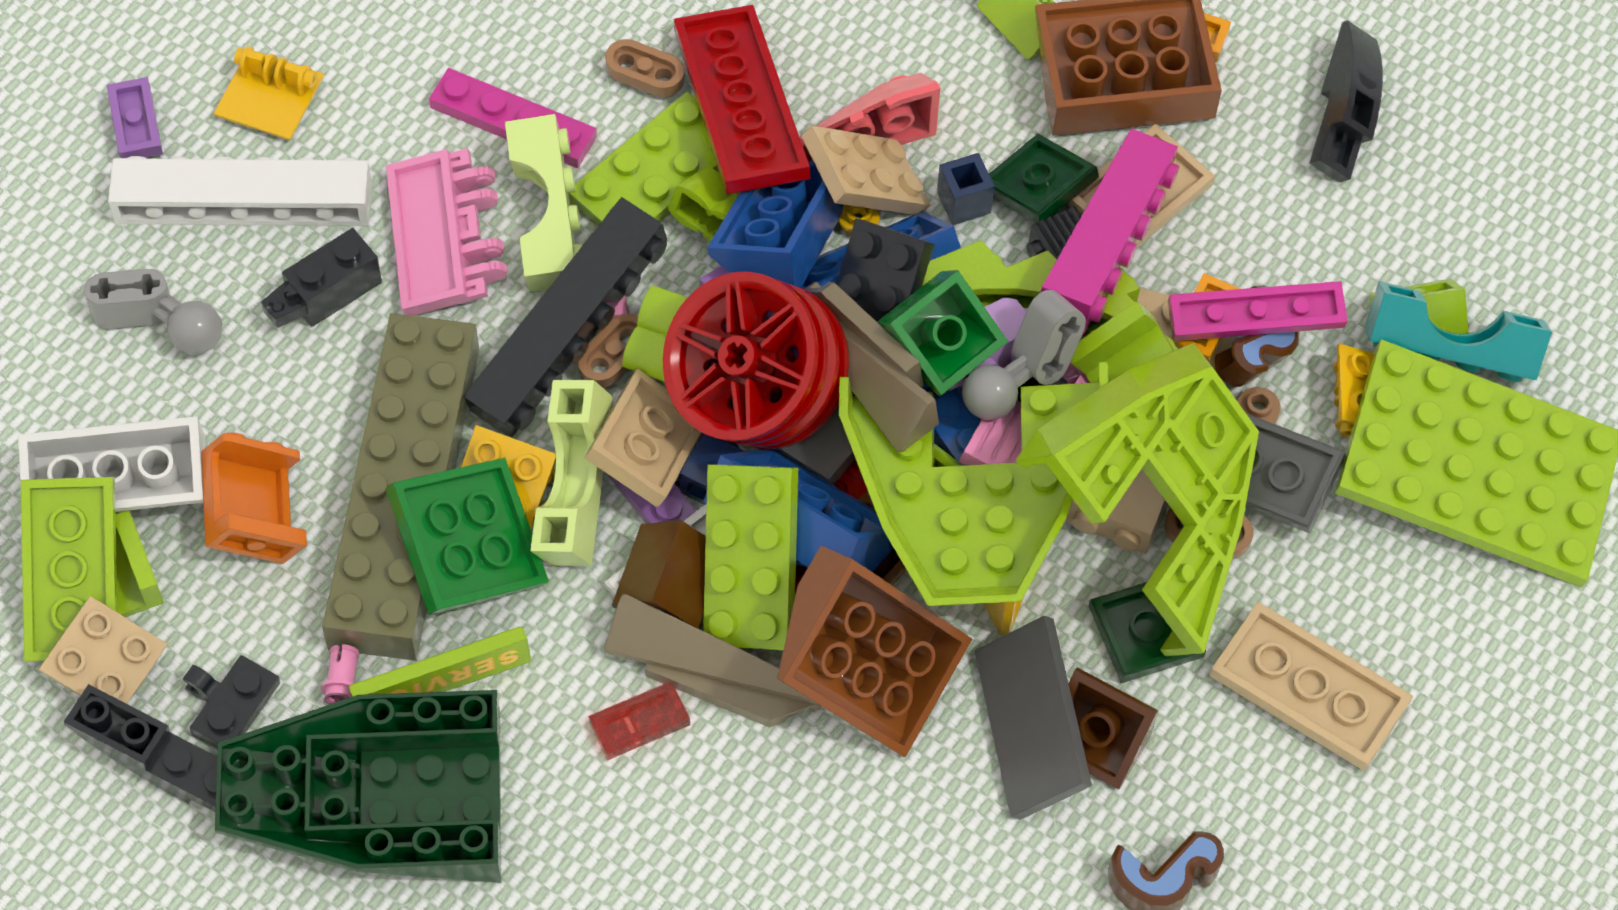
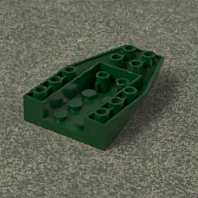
(373, 785)

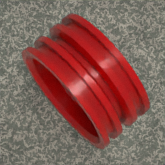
(754, 361)

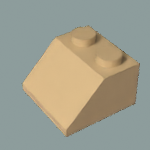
(1132, 520)

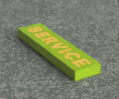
(452, 667)

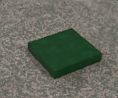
(1041, 178)
(1134, 633)

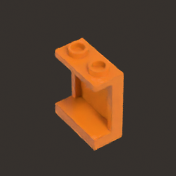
(249, 498)

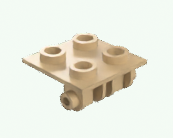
(103, 652)

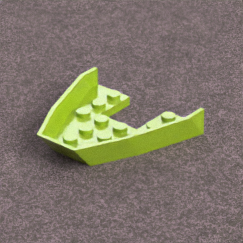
(1196, 450)
(968, 527)

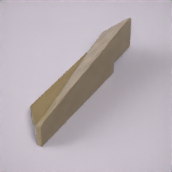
(881, 372)
(702, 664)

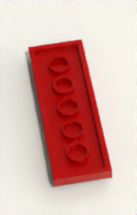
(741, 99)

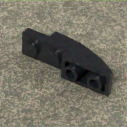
(1354, 102)
(145, 746)

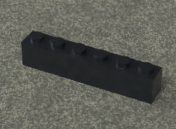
(567, 318)

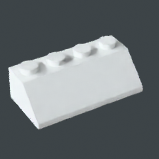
(150, 460)

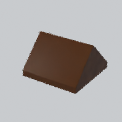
(667, 570)
(1111, 726)

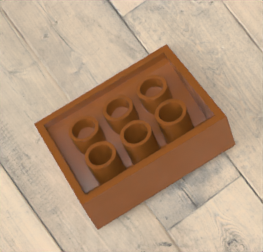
(1126, 64)
(867, 650)

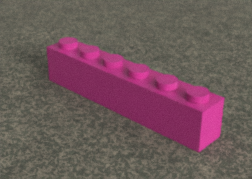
(1112, 223)

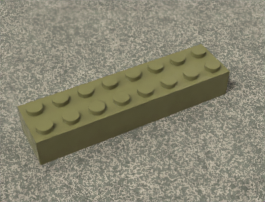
(408, 434)

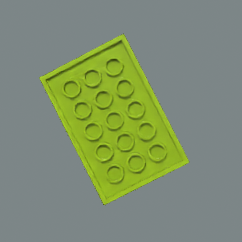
(1480, 463)

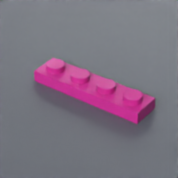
(491, 107)
(1257, 311)

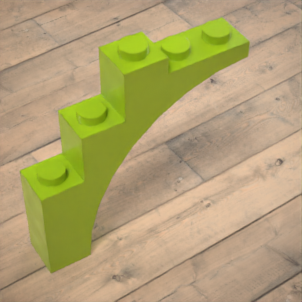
(1022, 280)

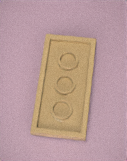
(1311, 686)

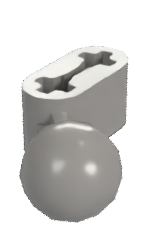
(143, 299)
(1039, 351)

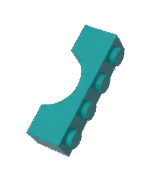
(1508, 345)

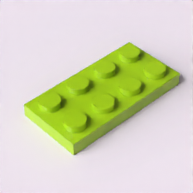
(649, 164)
(750, 554)
(65, 555)

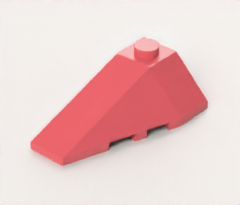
(895, 109)

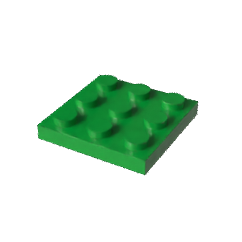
(466, 535)

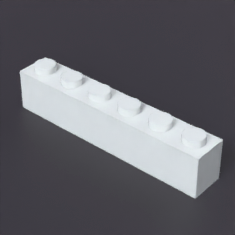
(240, 191)

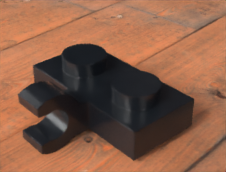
(233, 702)

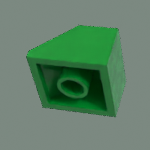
(945, 330)

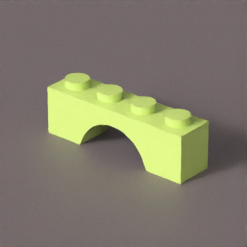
(537, 156)
(568, 520)

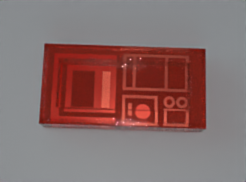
(639, 720)

